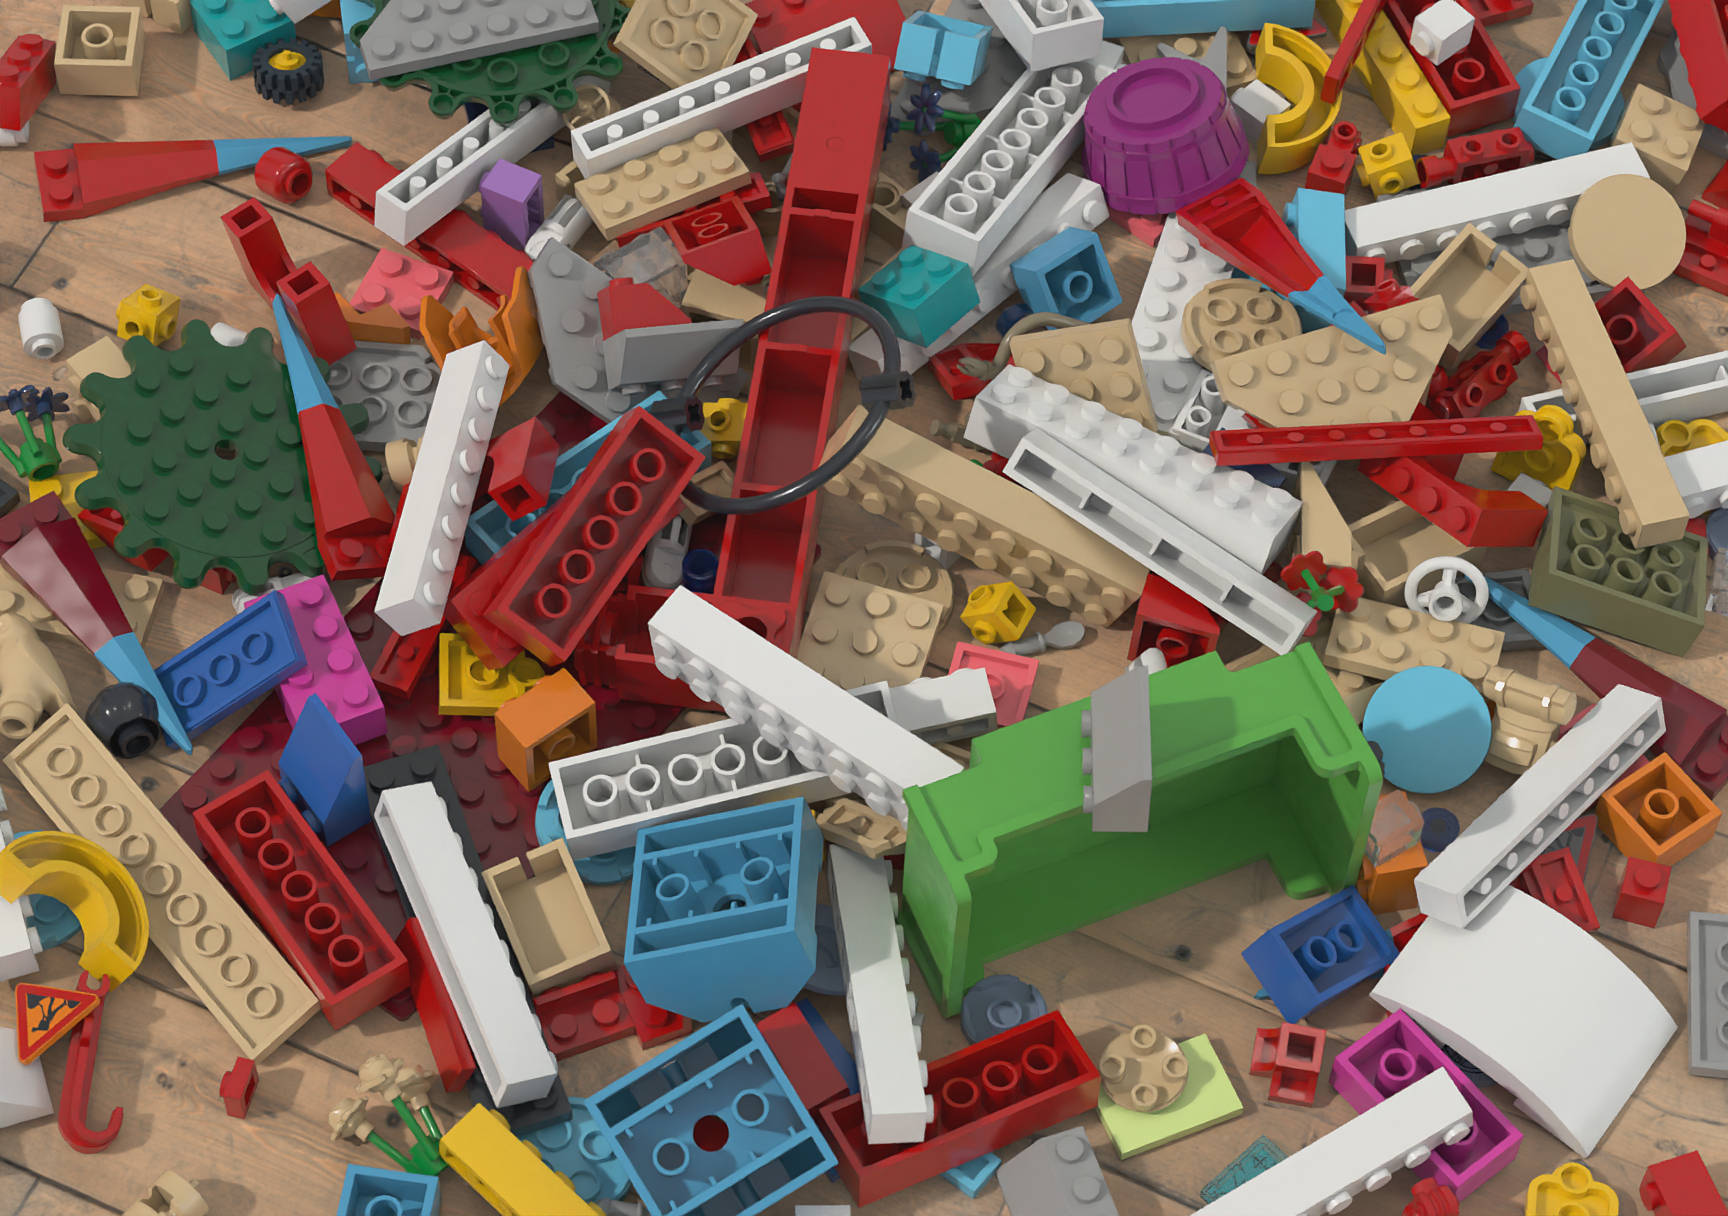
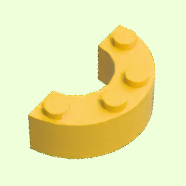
(1298, 71)
(93, 888)

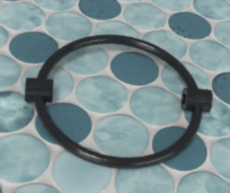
(879, 394)

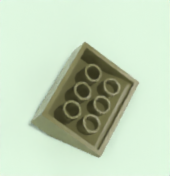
(1598, 578)

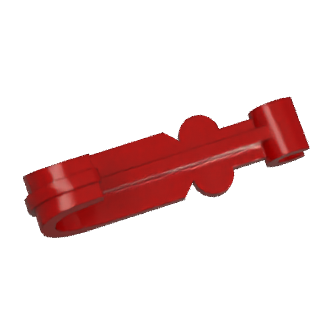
(79, 1078)

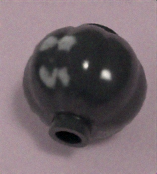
(125, 719)

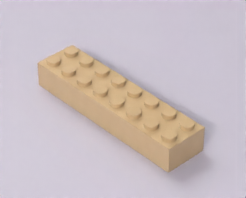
(986, 520)

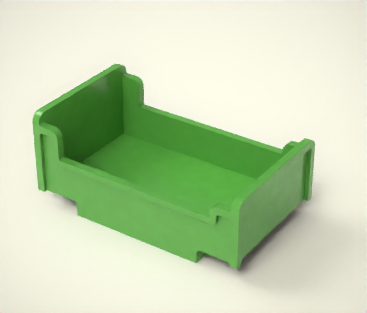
(1239, 776)

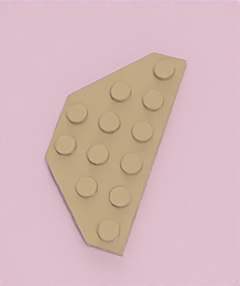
(1337, 378)

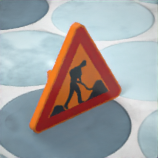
(46, 1016)

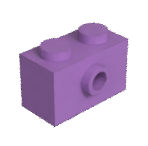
(512, 202)

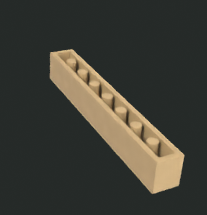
(1604, 404)

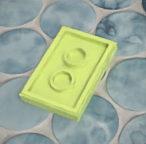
(1203, 1103)

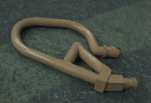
(986, 370)

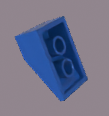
(324, 774)
(1320, 954)

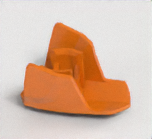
(514, 327)

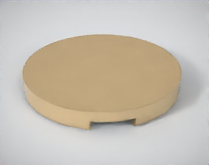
(1626, 230)
(1235, 318)
(903, 569)

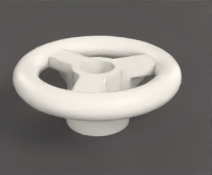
(1447, 608)

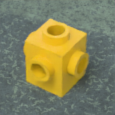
(1387, 165)
(148, 314)
(724, 426)
(997, 613)

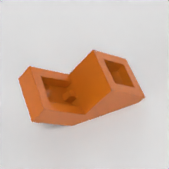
(377, 325)

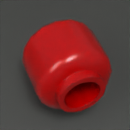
(283, 175)

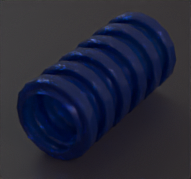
(699, 571)

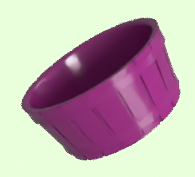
(1161, 136)

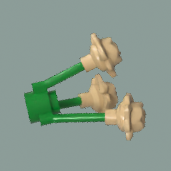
(406, 1085)

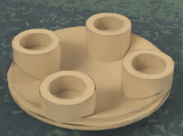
(1143, 1070)

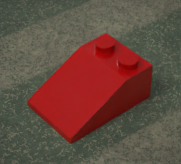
(1635, 328)

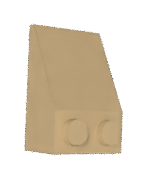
(1319, 526)

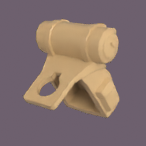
(1524, 717)

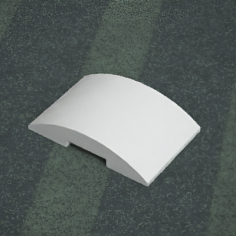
(1533, 1011)

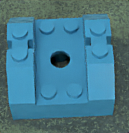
(725, 910)
(723, 1074)

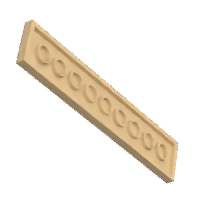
(187, 906)

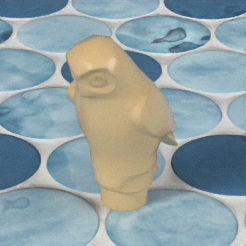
(27, 678)

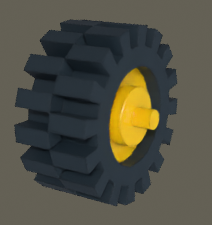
(288, 71)

